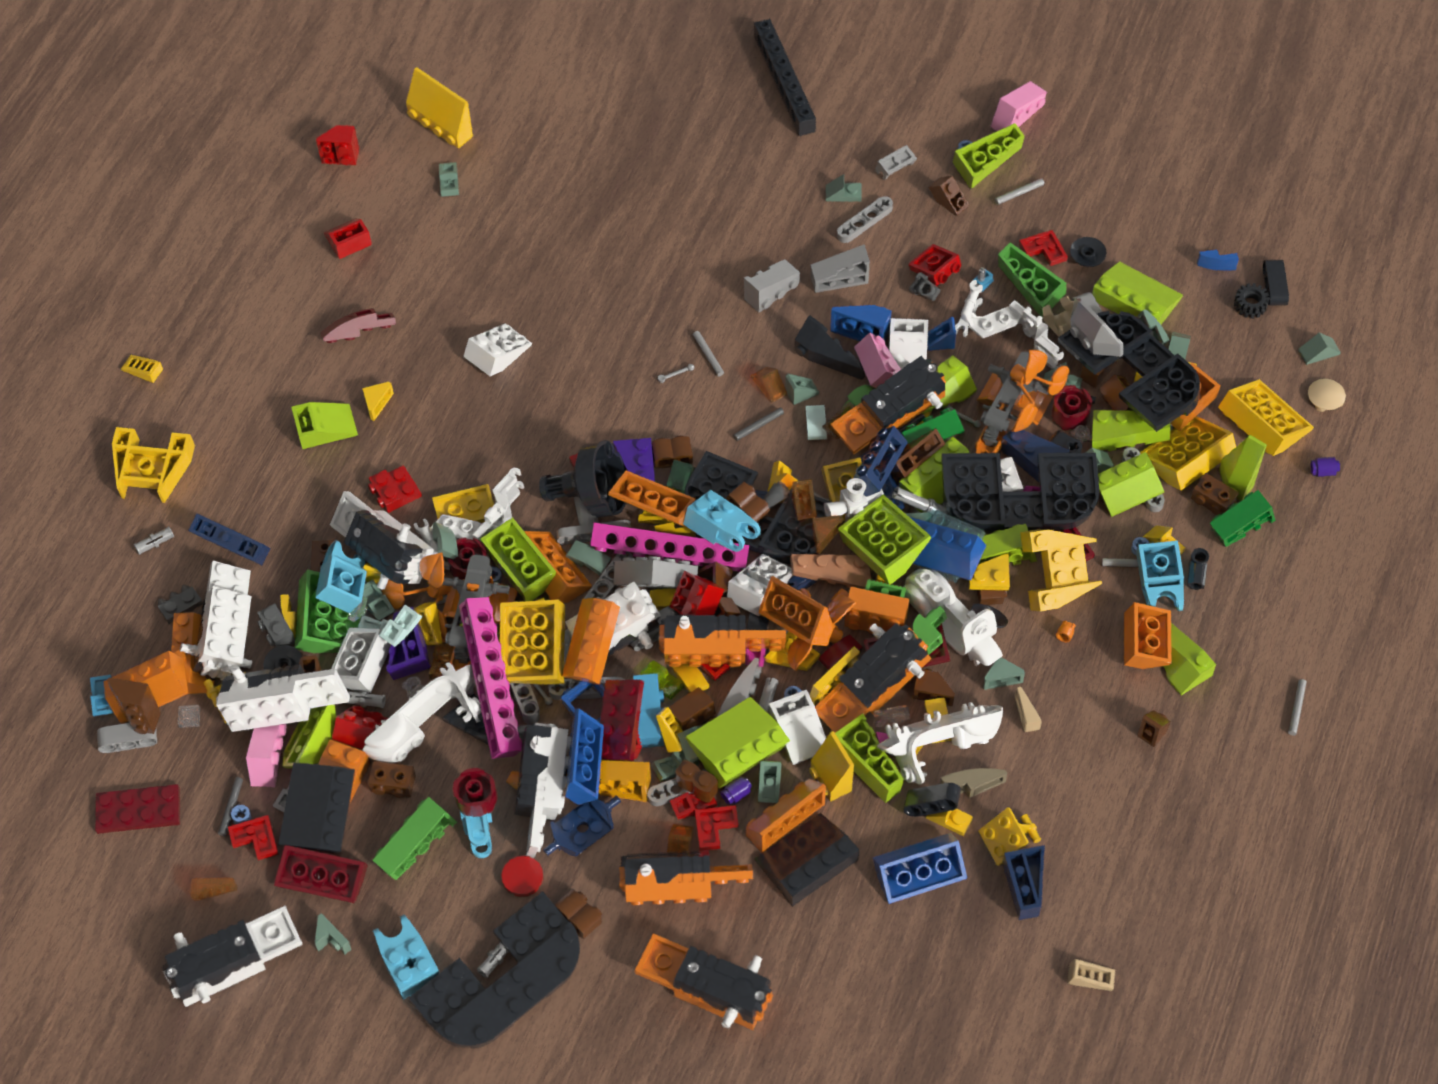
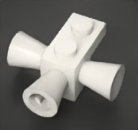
(851, 500)

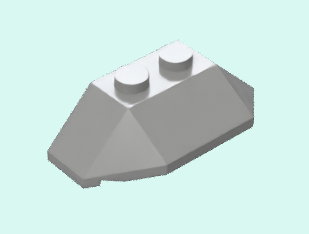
(1093, 331)

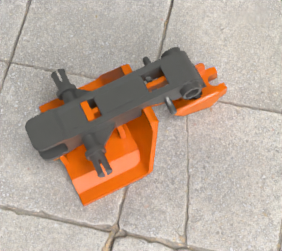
(1003, 401)
(476, 584)

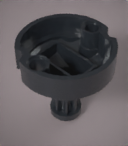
(593, 477)

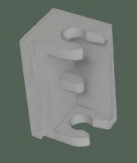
(895, 161)

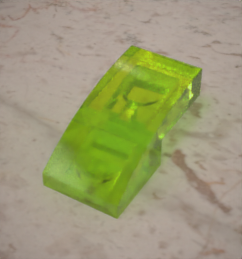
(669, 684)

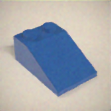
(859, 321)

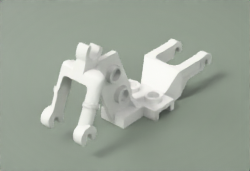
(1005, 319)
(504, 493)

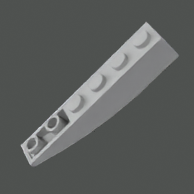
(743, 687)

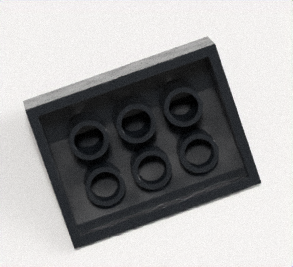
(317, 807)
(808, 858)

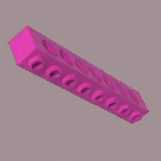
(601, 531)
(478, 649)

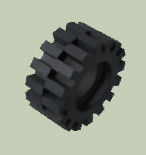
(1248, 308)

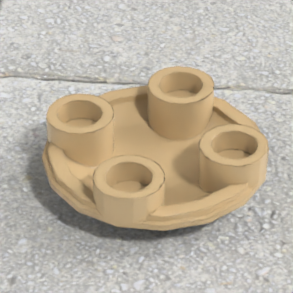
(1326, 394)

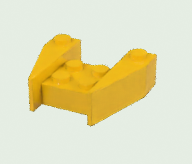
(150, 466)
(1062, 565)

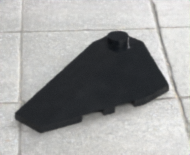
(818, 347)

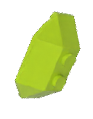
(310, 737)

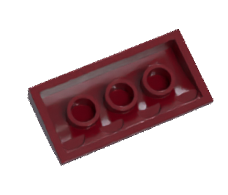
(320, 874)

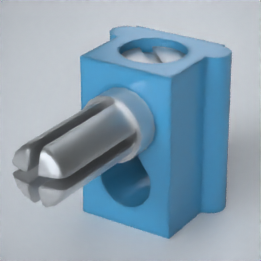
(984, 278)

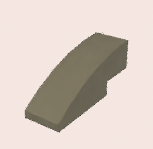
(976, 780)

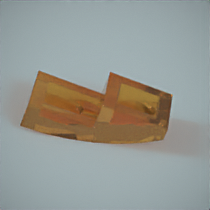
(441, 656)

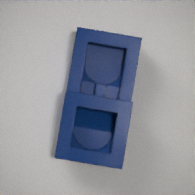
(1214, 261)

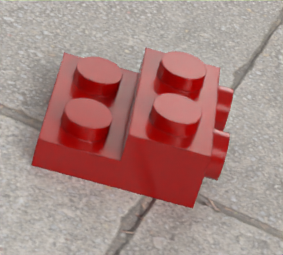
(936, 264)
(394, 488)

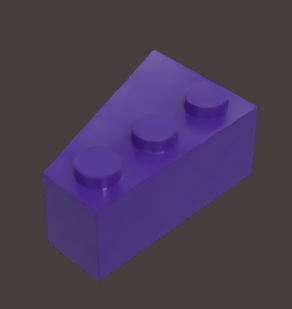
(637, 456)
(409, 655)

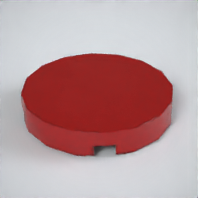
(522, 876)

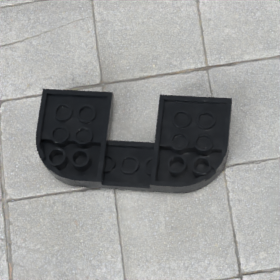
(1167, 382)
(976, 493)
(778, 536)
(474, 1016)

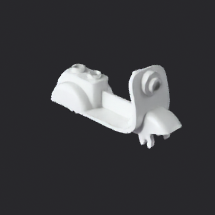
(962, 628)
(963, 727)
(401, 731)

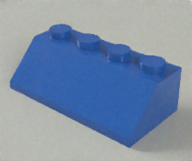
(950, 550)
(584, 758)
(920, 867)

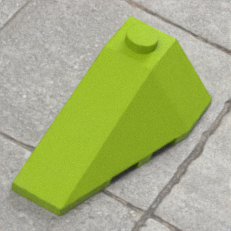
(958, 383)
(1242, 465)
(1189, 663)

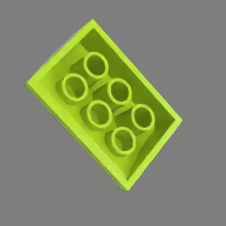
(1133, 292)
(884, 538)
(737, 741)

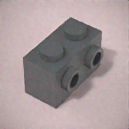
(275, 626)

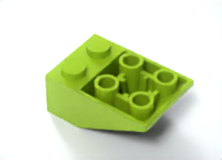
(323, 423)

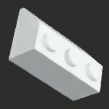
(361, 658)

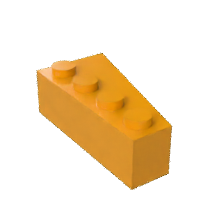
(625, 779)

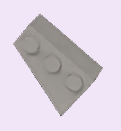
(841, 270)
(770, 285)

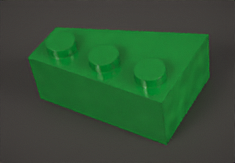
(947, 424)
(1242, 518)

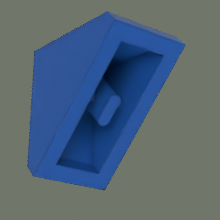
(942, 336)

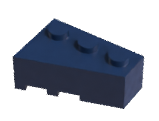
(1024, 449)
(1025, 879)

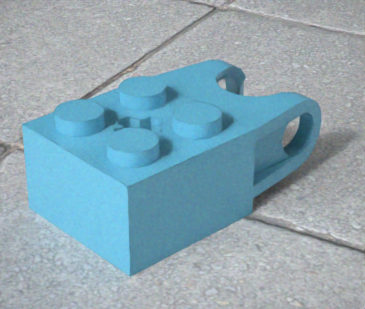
(720, 521)
(341, 579)
(1164, 580)
(478, 832)
(403, 952)

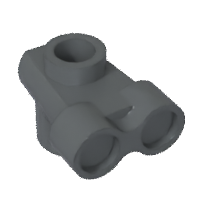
(922, 286)

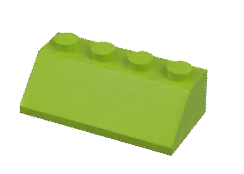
(927, 478)
(519, 559)

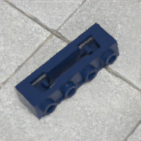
(886, 442)
(229, 539)

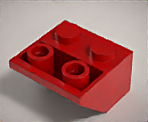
(338, 146)
(348, 237)
(696, 596)
(355, 726)

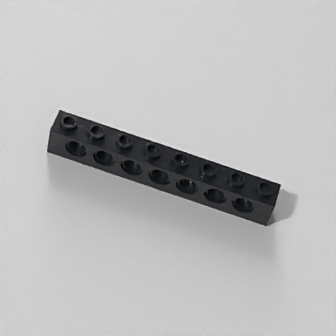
(784, 77)

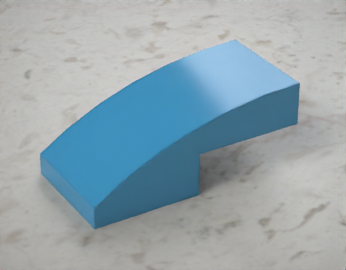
(98, 701)

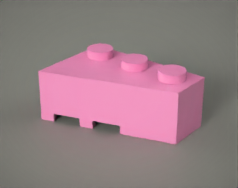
(1018, 106)
(876, 359)
(264, 755)

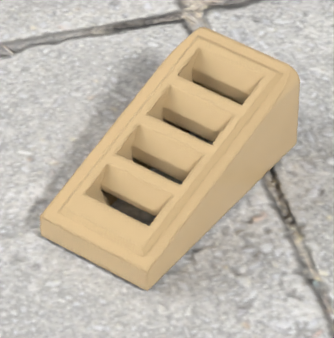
(1028, 715)
(1089, 982)

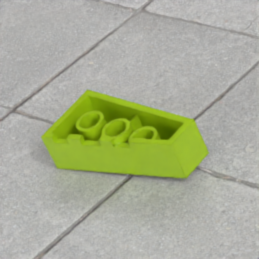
(987, 154)

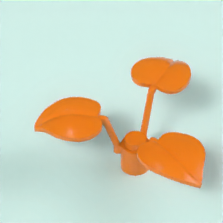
(1035, 364)
(432, 570)
(837, 609)

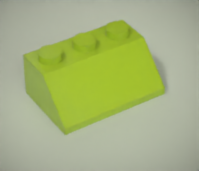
(1129, 484)

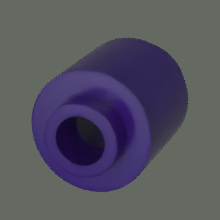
(1324, 466)
(736, 790)

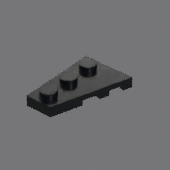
(472, 728)

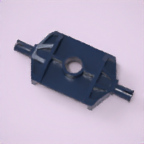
(594, 815)

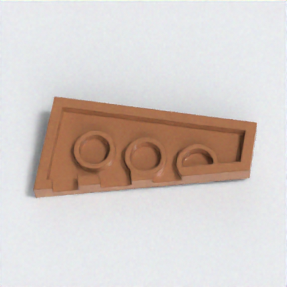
(833, 568)

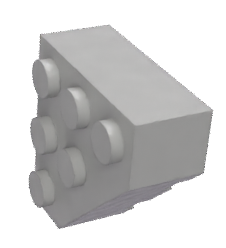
(651, 572)

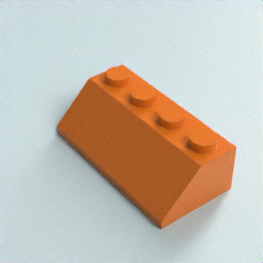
(652, 497)
(569, 580)
(796, 613)
(186, 631)
(591, 640)
(162, 673)
(786, 814)

